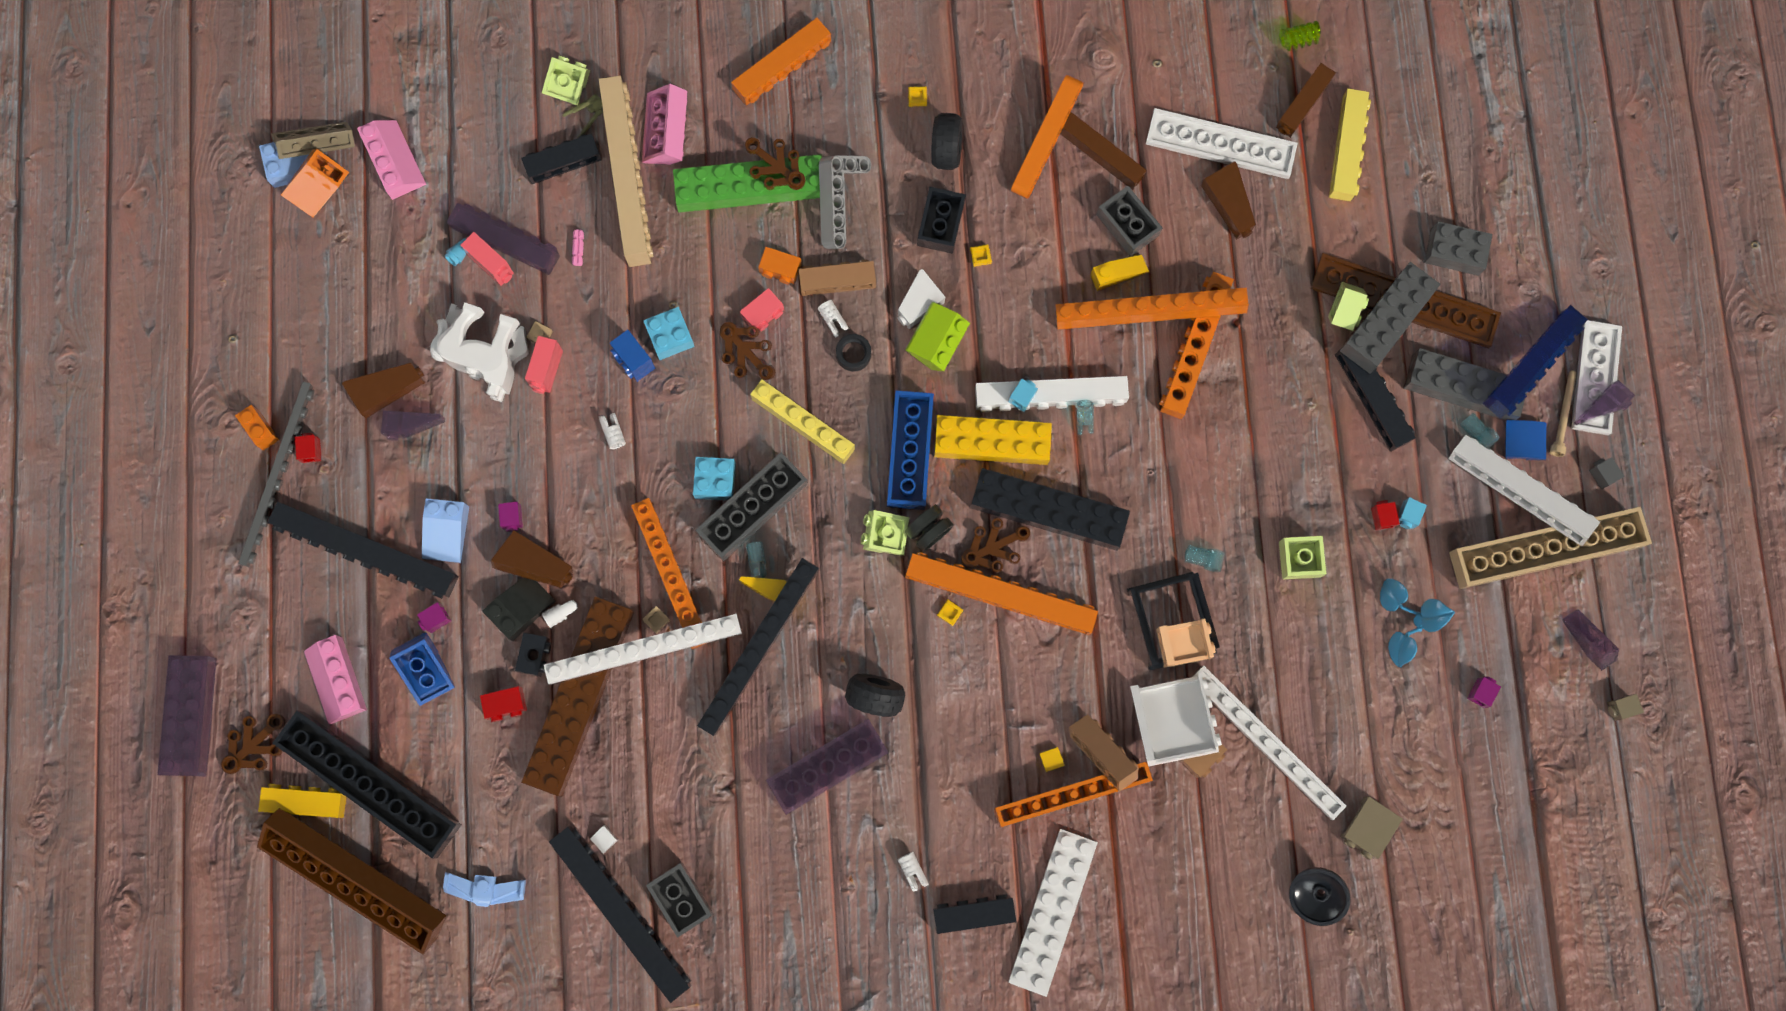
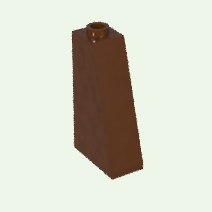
(1305, 100)
(1230, 199)
(380, 389)
(531, 561)

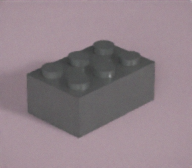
(1129, 221)
(1458, 248)
(679, 899)

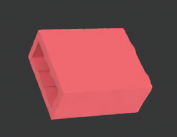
(487, 259)
(543, 364)

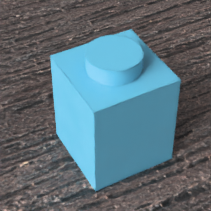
(1023, 394)
(1411, 513)

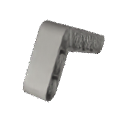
(833, 195)

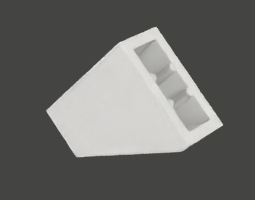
(918, 300)

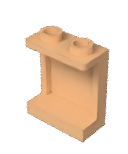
(1185, 643)

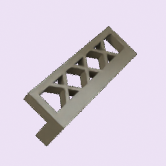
(323, 138)

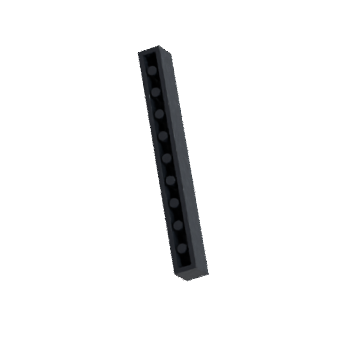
(362, 549)
(758, 647)
(620, 913)

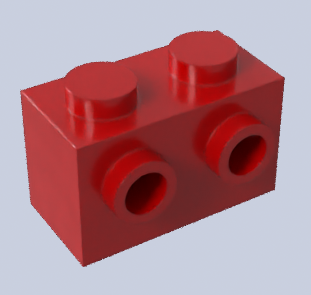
(503, 703)

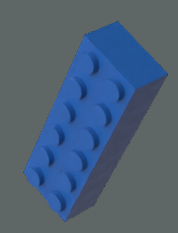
(910, 450)

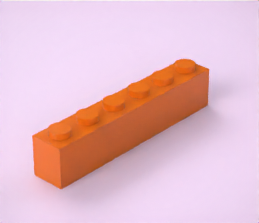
(781, 61)

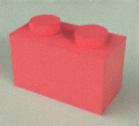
(762, 310)

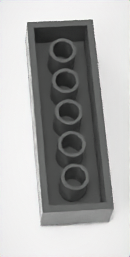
(1390, 317)
(1454, 382)
(752, 506)

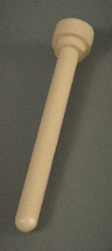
(1558, 448)

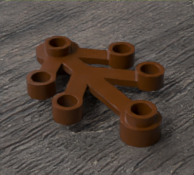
(776, 166)
(744, 349)
(993, 547)
(250, 745)

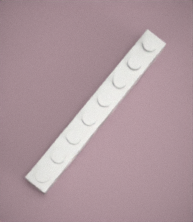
(1055, 393)
(1524, 490)

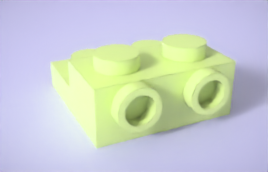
(565, 80)
(885, 532)

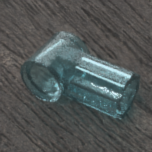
(1476, 429)
(1209, 559)

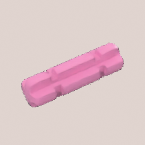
(577, 248)

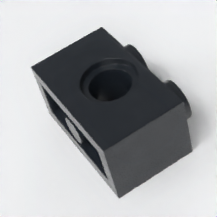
(528, 644)

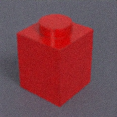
(308, 448)
(1385, 515)

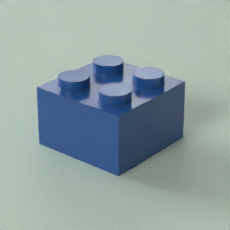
(630, 353)

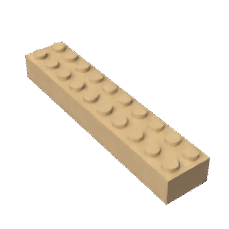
(625, 171)
(1547, 549)

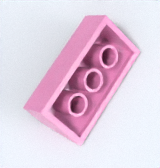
(664, 125)
(391, 157)
(335, 679)

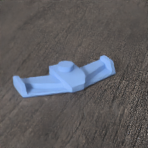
(484, 889)

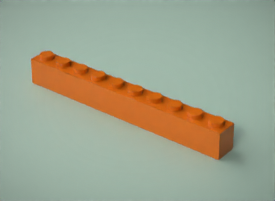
(1152, 308)
(1001, 594)

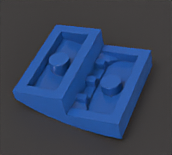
(1526, 440)

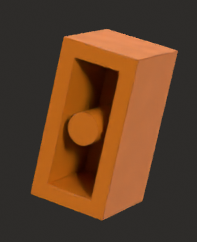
(779, 265)
(257, 427)

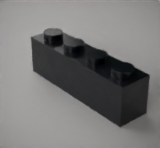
(561, 158)
(974, 915)

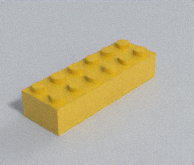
(993, 440)

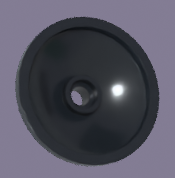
(1317, 907)

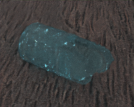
(1085, 416)
(756, 559)

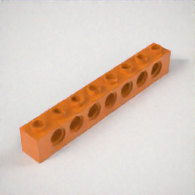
(1178, 407)
(666, 564)
(1063, 797)

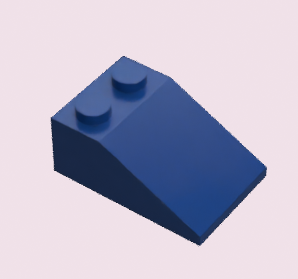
(421, 668)

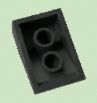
(518, 607)

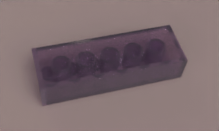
(187, 716)
(827, 767)

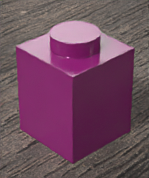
(510, 516)
(433, 618)
(1484, 692)

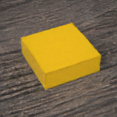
(917, 96)
(980, 255)
(950, 612)
(1051, 759)

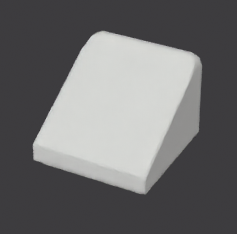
(604, 839)

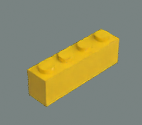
(302, 802)

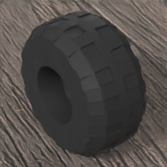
(946, 141)
(875, 695)

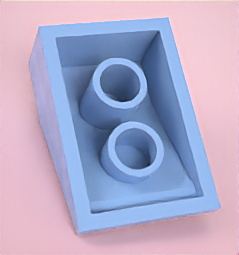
(277, 170)
(444, 530)

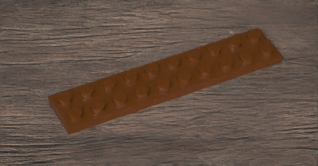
(1440, 313)

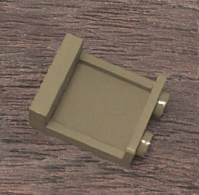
(1371, 828)

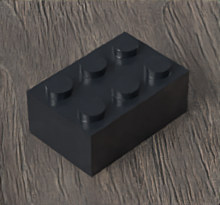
(941, 220)

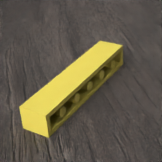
(1349, 145)
(802, 422)

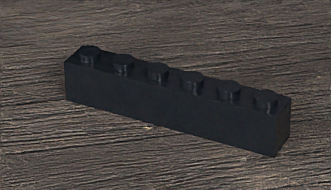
(1378, 403)

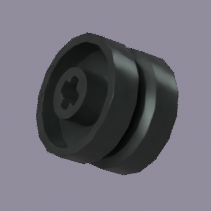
(929, 527)

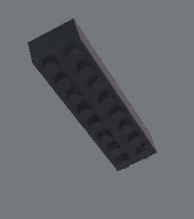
(1050, 509)

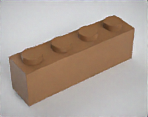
(837, 278)
(1104, 752)

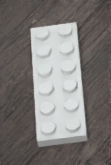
(1596, 371)

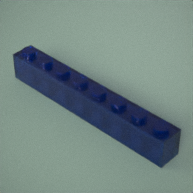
(1535, 361)

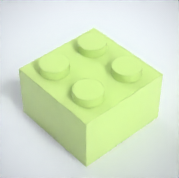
(1348, 306)
(1302, 557)

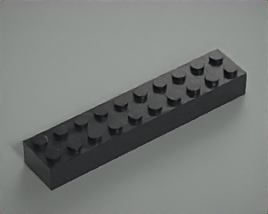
(367, 784)

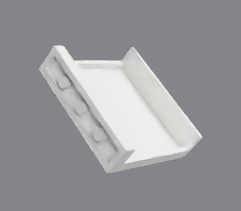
(1176, 720)

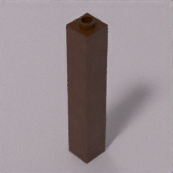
(1103, 151)

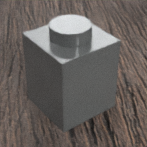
(1606, 472)

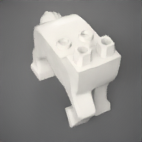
(477, 358)

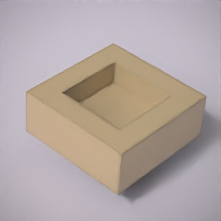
(538, 330)
(656, 619)

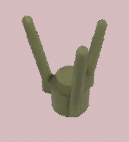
(594, 105)

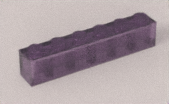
(503, 238)

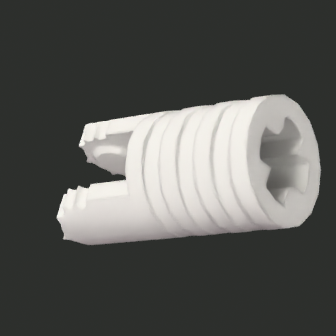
(830, 315)
(613, 433)
(559, 613)
(910, 867)

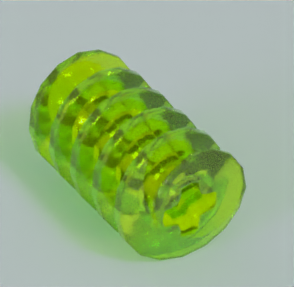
(1300, 35)

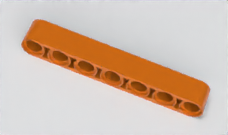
(1047, 136)

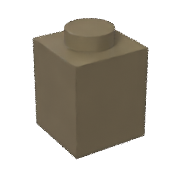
(1625, 707)

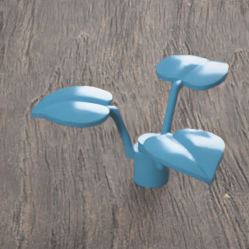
(1432, 618)

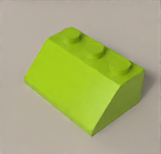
(937, 337)

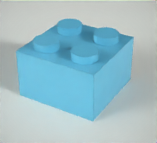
(669, 333)
(714, 478)

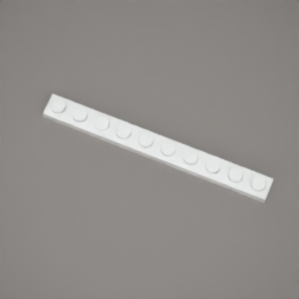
(642, 649)
(1271, 746)

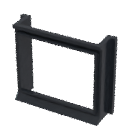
(1200, 600)

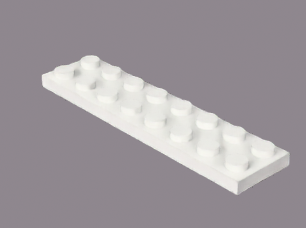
(1221, 143)
(1052, 912)

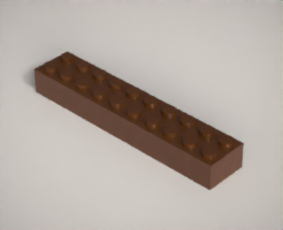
(576, 702)
(351, 881)

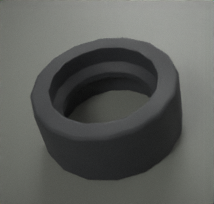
(853, 366)

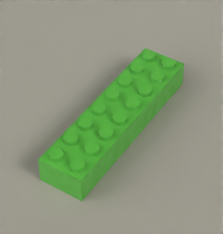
(733, 186)

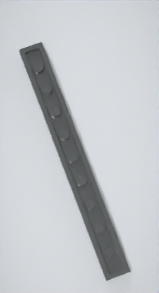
(274, 481)

